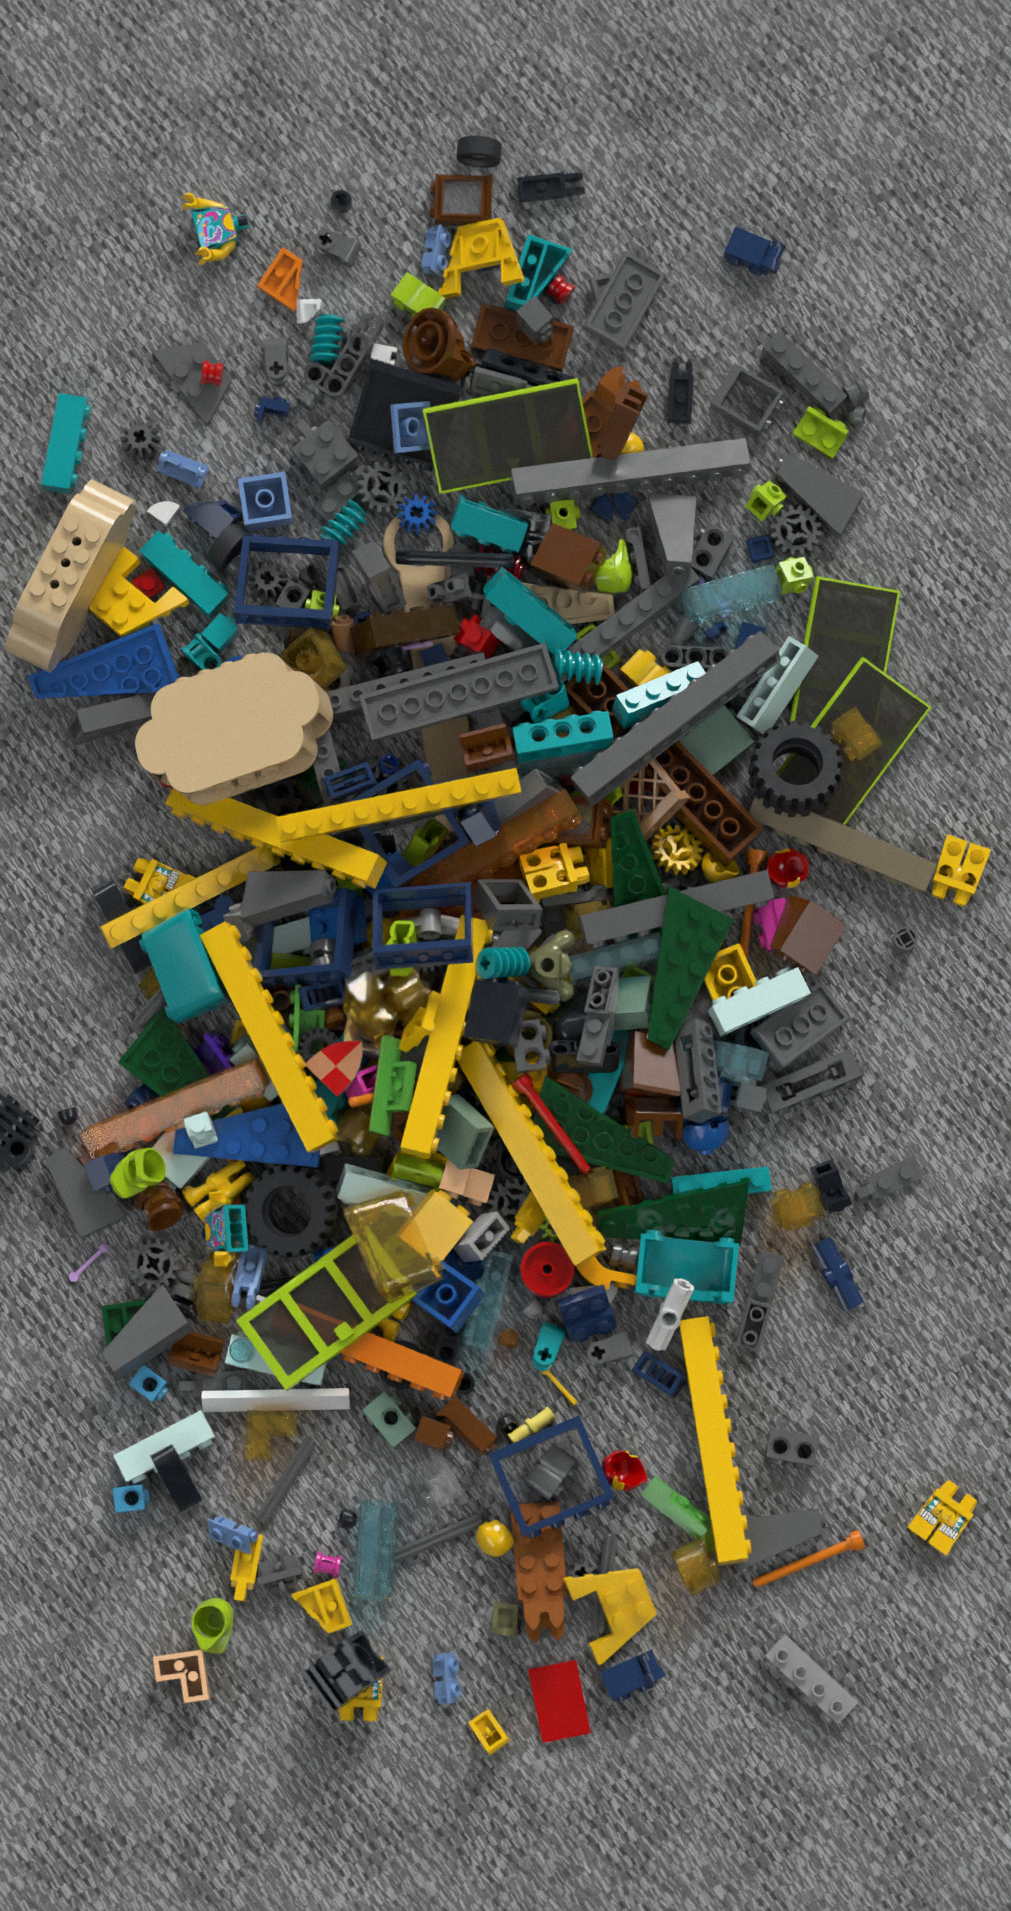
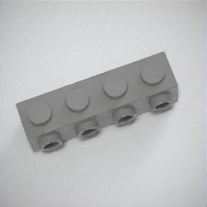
(810, 1679)

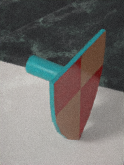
(337, 1065)

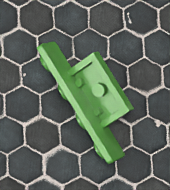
(304, 1022)
(392, 1086)
(680, 1511)

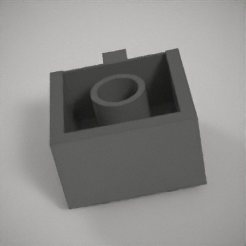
(323, 453)

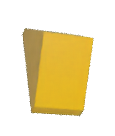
(489, 1731)

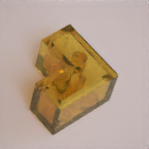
(856, 735)
(367, 1009)
(596, 1189)
(216, 1290)
(264, 1426)

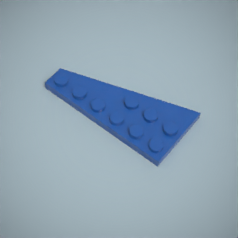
(123, 666)
(253, 1136)

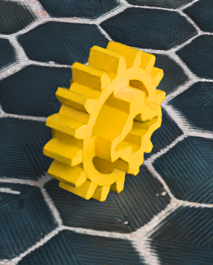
(665, 845)

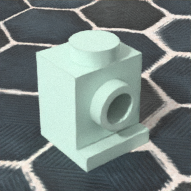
(200, 1130)

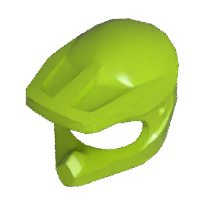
(616, 572)
(137, 1172)
(220, 1614)

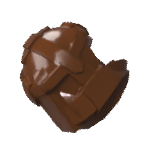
(160, 1206)

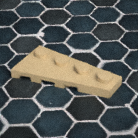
(575, 605)

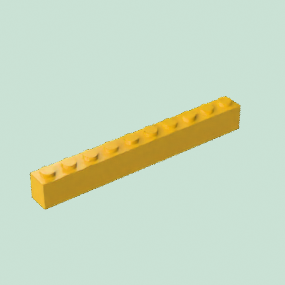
(398, 805)
(261, 829)
(269, 1037)
(443, 1049)
(531, 1153)
(713, 1441)

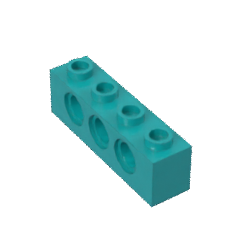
(554, 746)

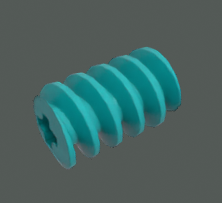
(325, 339)
(344, 523)
(577, 666)
(502, 962)

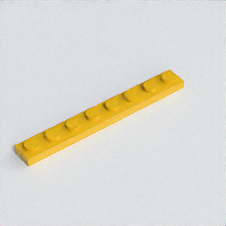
(187, 896)

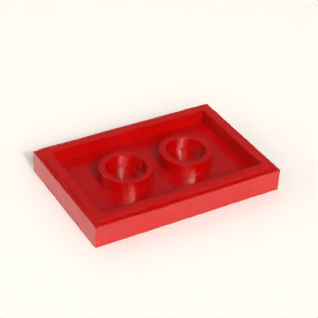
(559, 1701)

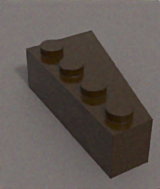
(404, 628)

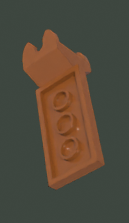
(600, 403)
(540, 1572)

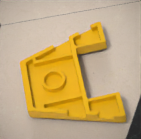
(479, 247)
(123, 605)
(624, 1604)

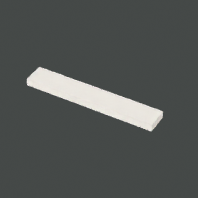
(276, 1400)

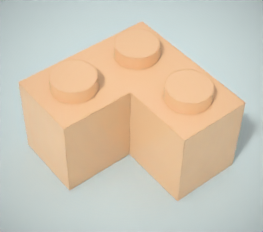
(469, 1183)
(190, 1668)

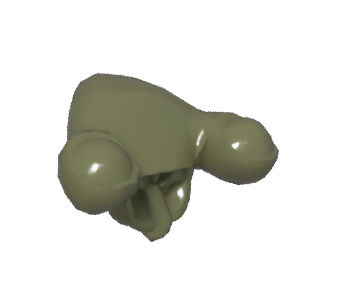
(550, 964)

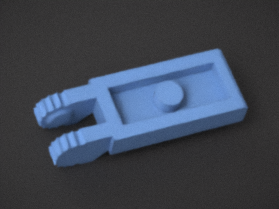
(249, 1275)

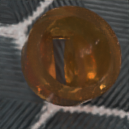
(334, 1017)
(508, 1338)

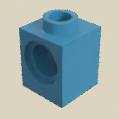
(138, 1383)
(120, 1498)

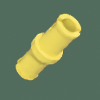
(532, 1425)

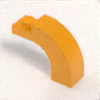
(598, 1275)

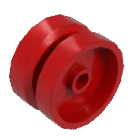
(545, 1284)

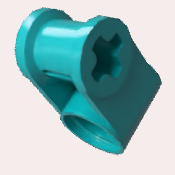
(200, 653)
(546, 704)
(548, 1343)

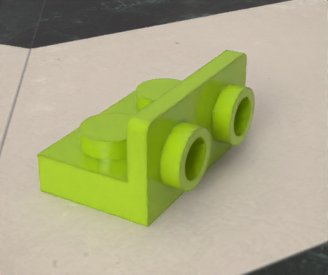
(821, 432)

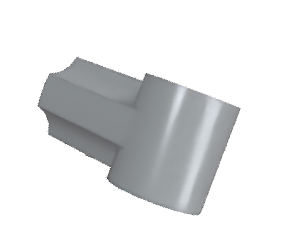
(427, 924)

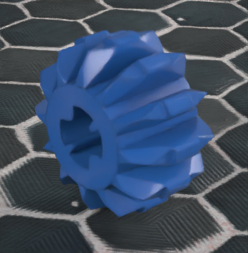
(420, 507)

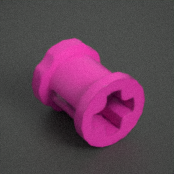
(327, 1564)

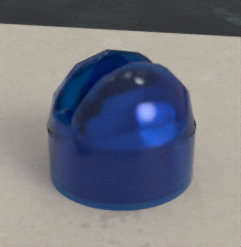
(391, 760)

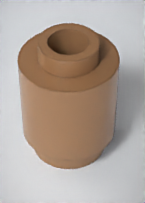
(341, 634)

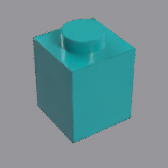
(220, 632)

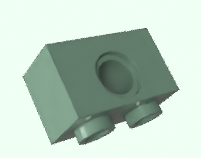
(393, 1433)

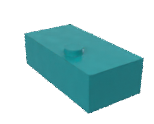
(529, 611)

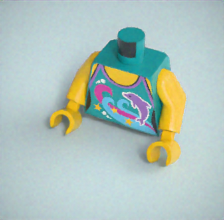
(214, 227)
(225, 1229)

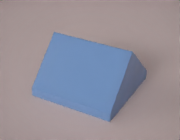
(409, 427)

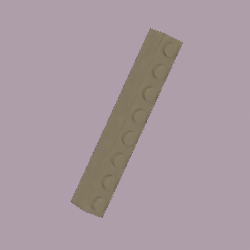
(849, 845)

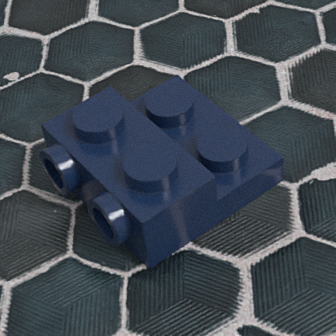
(587, 1313)

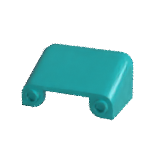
(184, 967)
(704, 1264)

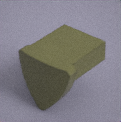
(505, 1619)

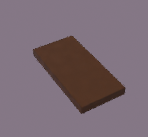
(499, 331)

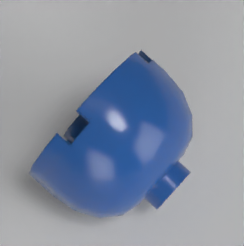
(706, 1135)

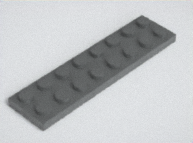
(458, 692)

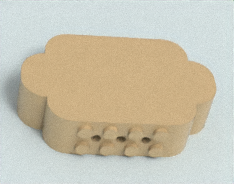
(70, 575)
(234, 728)

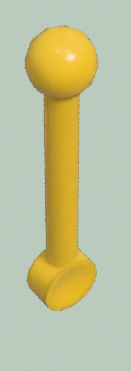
(571, 1399)

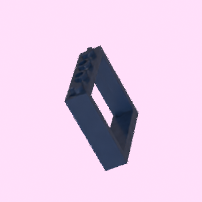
(281, 615)
(451, 814)
(422, 953)
(342, 966)
(558, 1519)

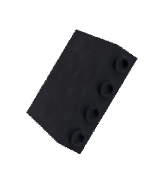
(391, 385)

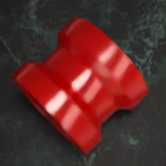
(560, 290)
(212, 373)

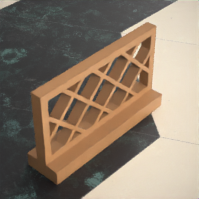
(661, 811)

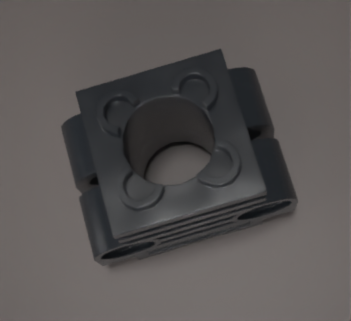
(13, 1127)
(345, 1672)

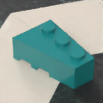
(539, 264)
(488, 525)

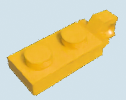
(528, 1219)
(245, 1569)

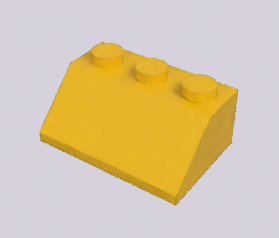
(729, 973)

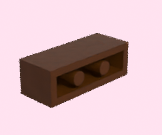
(434, 1434)

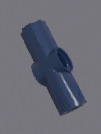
(838, 1274)

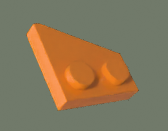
(283, 279)

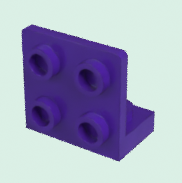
(215, 1052)

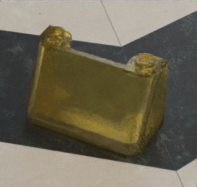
(393, 1245)

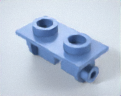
(438, 240)
(182, 468)
(225, 1531)
(448, 1689)

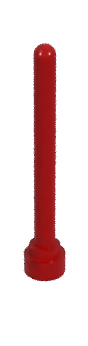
(524, 1085)

